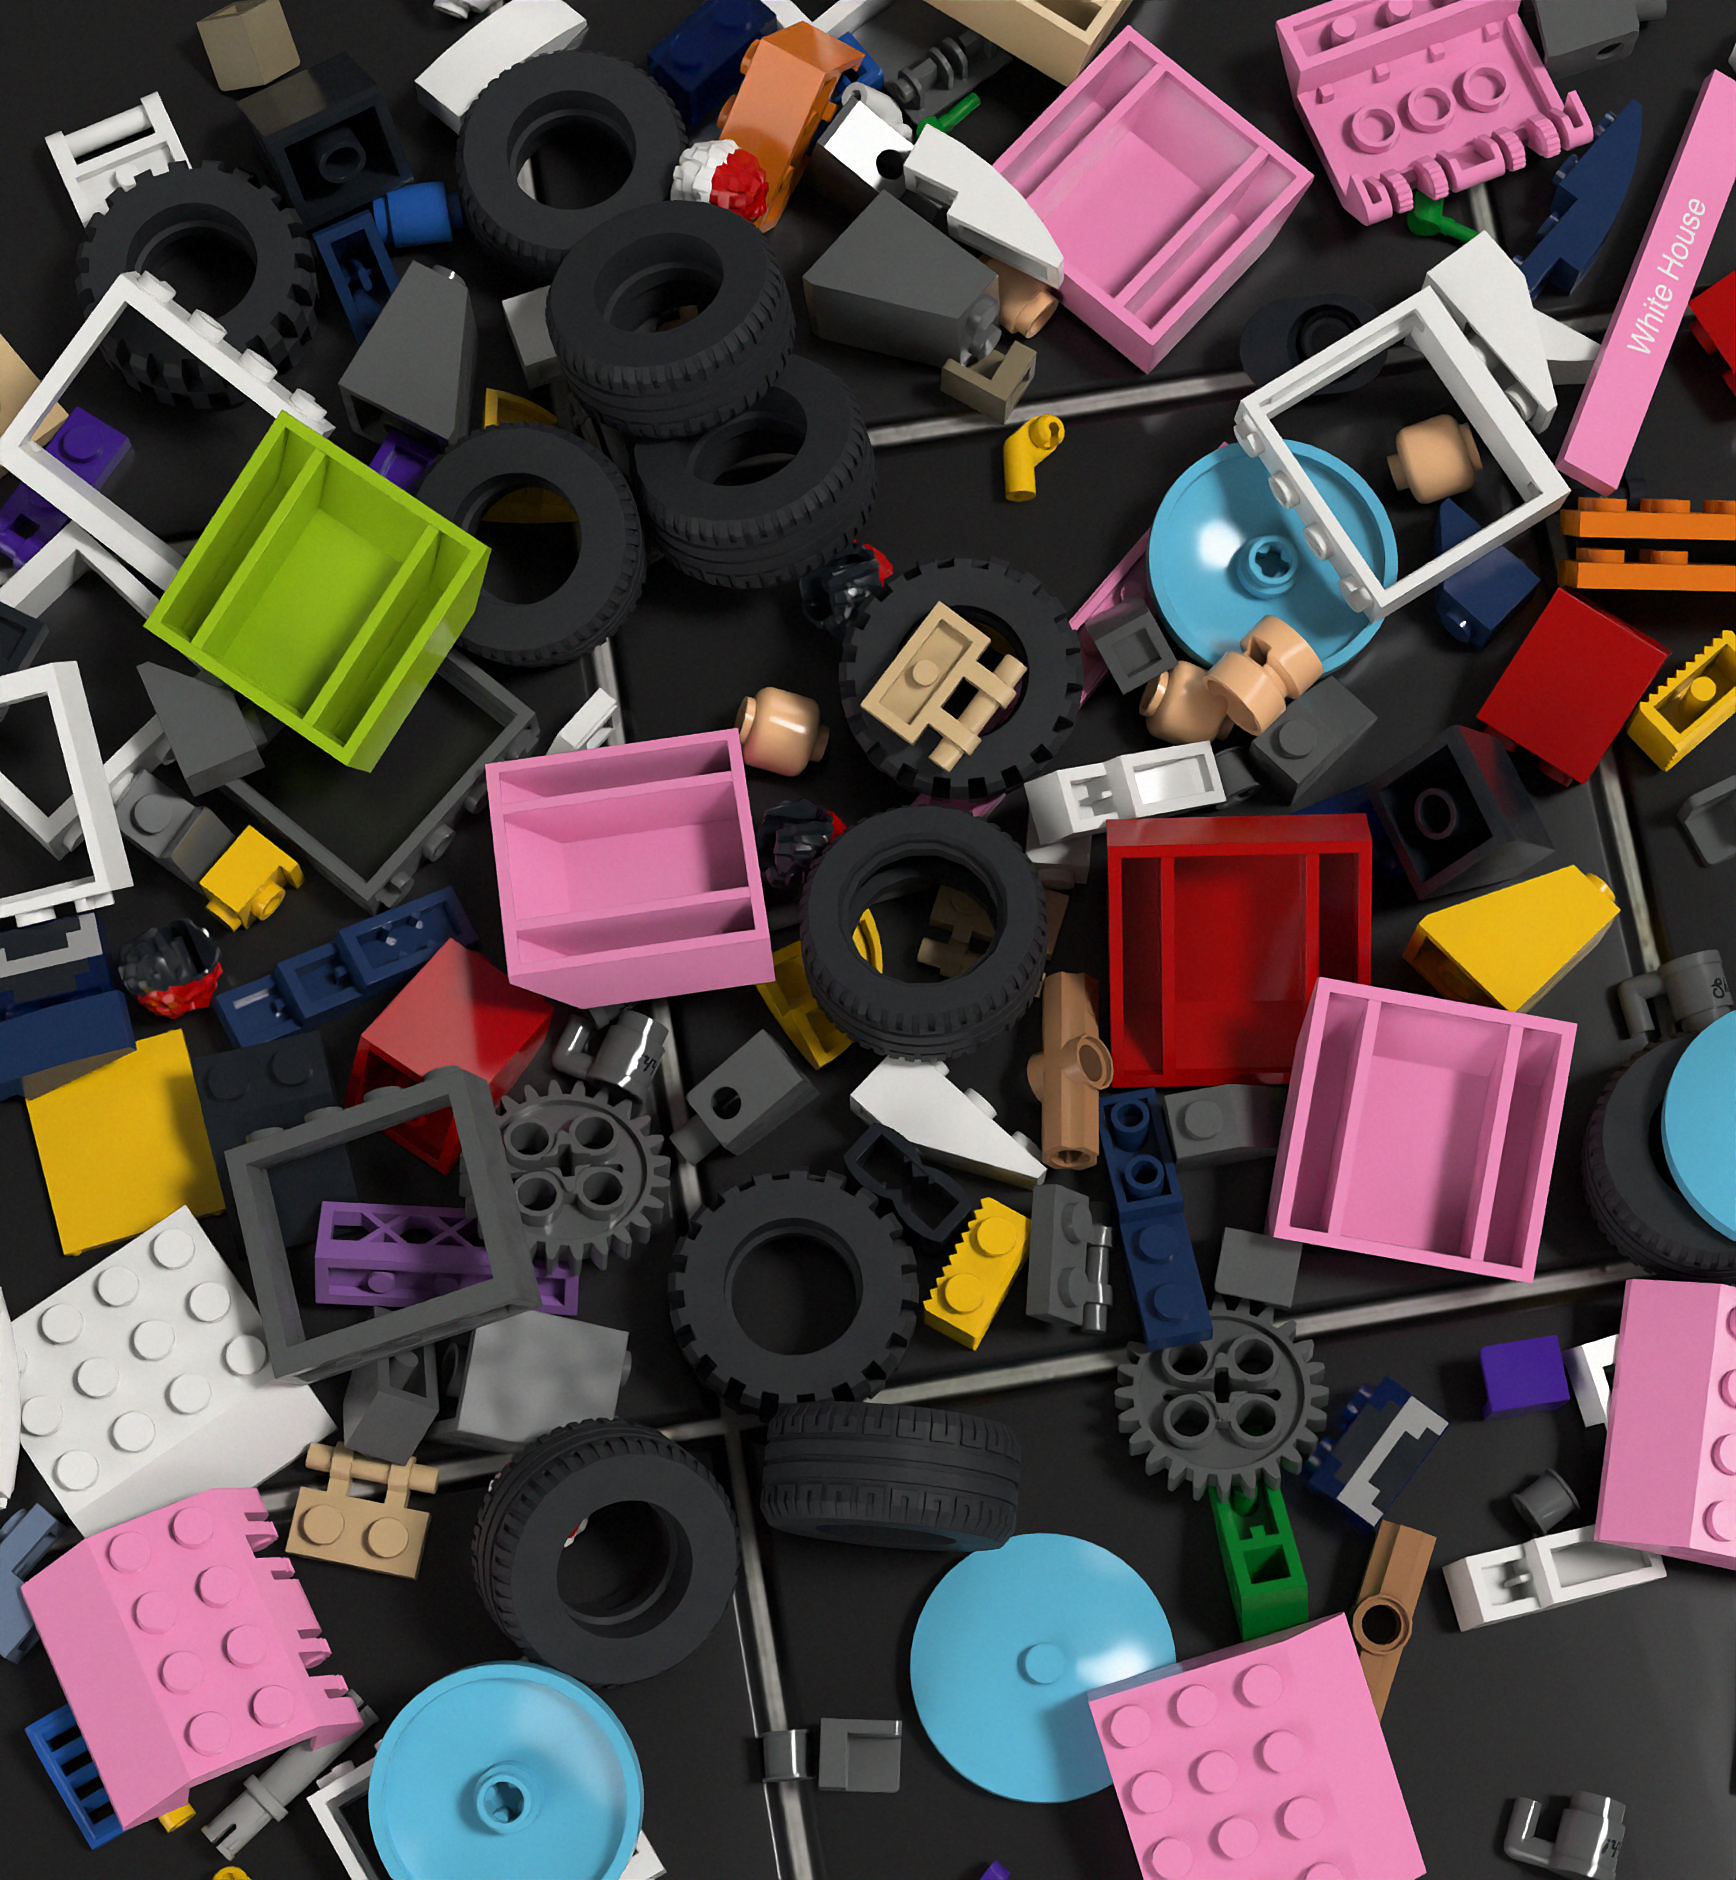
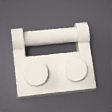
(97, 178)

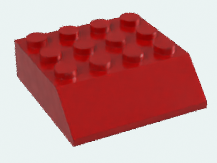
(1224, 940)

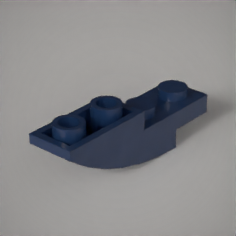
(1584, 204)
(1151, 1221)

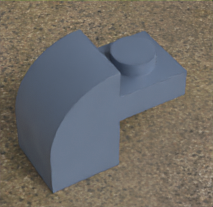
(23, 1544)

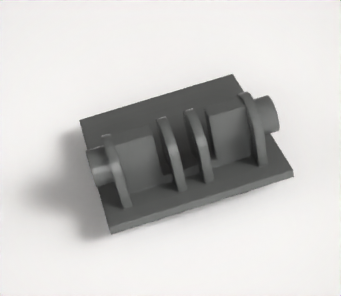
(928, 56)

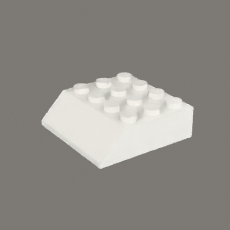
(155, 1383)

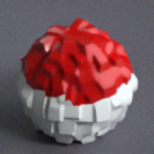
(722, 177)

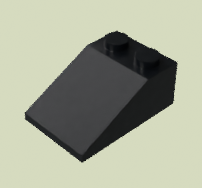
(276, 1088)

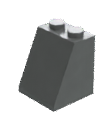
(903, 290)
(416, 363)
(525, 1379)

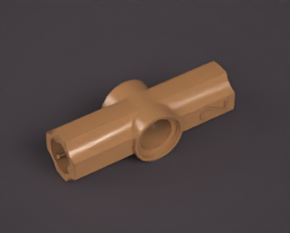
(1070, 1071)
(1395, 1581)

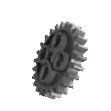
(571, 1175)
(1223, 1452)

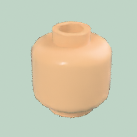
(1435, 459)
(1182, 709)
(780, 731)

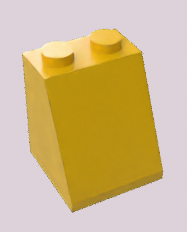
(1513, 941)

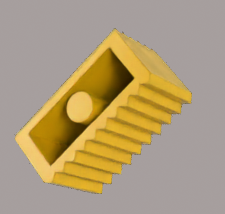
(1688, 704)
(979, 1273)

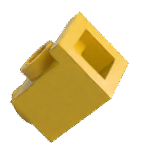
(249, 881)

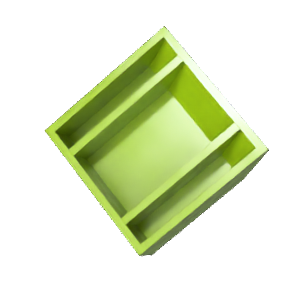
(323, 593)

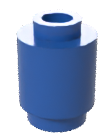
(418, 214)

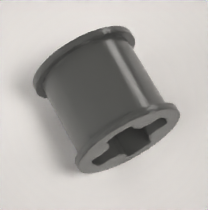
(1235, 777)
(1545, 1502)
(787, 1755)

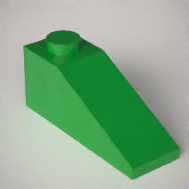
(1260, 1559)

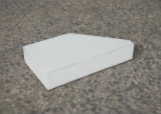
(589, 725)

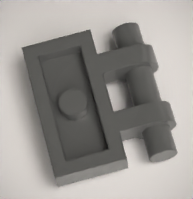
(1070, 1259)

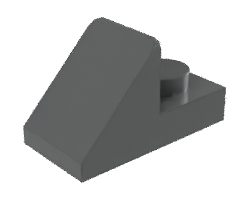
(171, 829)

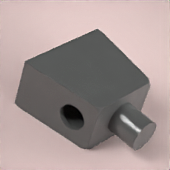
(1585, 33)
(860, 159)
(769, 1091)

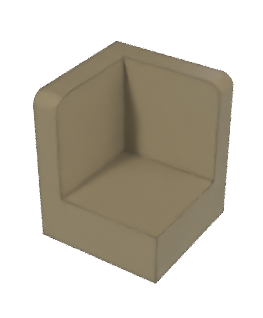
(248, 43)
(991, 383)

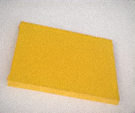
(126, 1146)

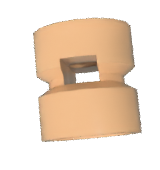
(1270, 668)

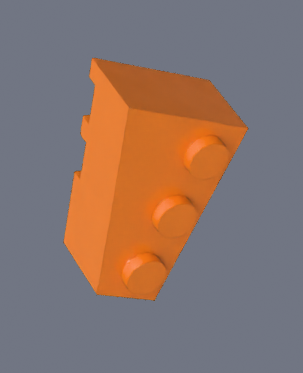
(783, 103)

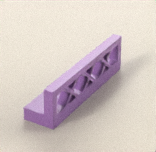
(400, 1274)

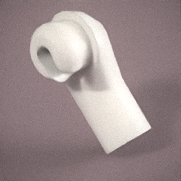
(881, 105)

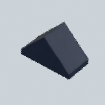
(357, 270)

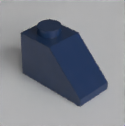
(1484, 594)

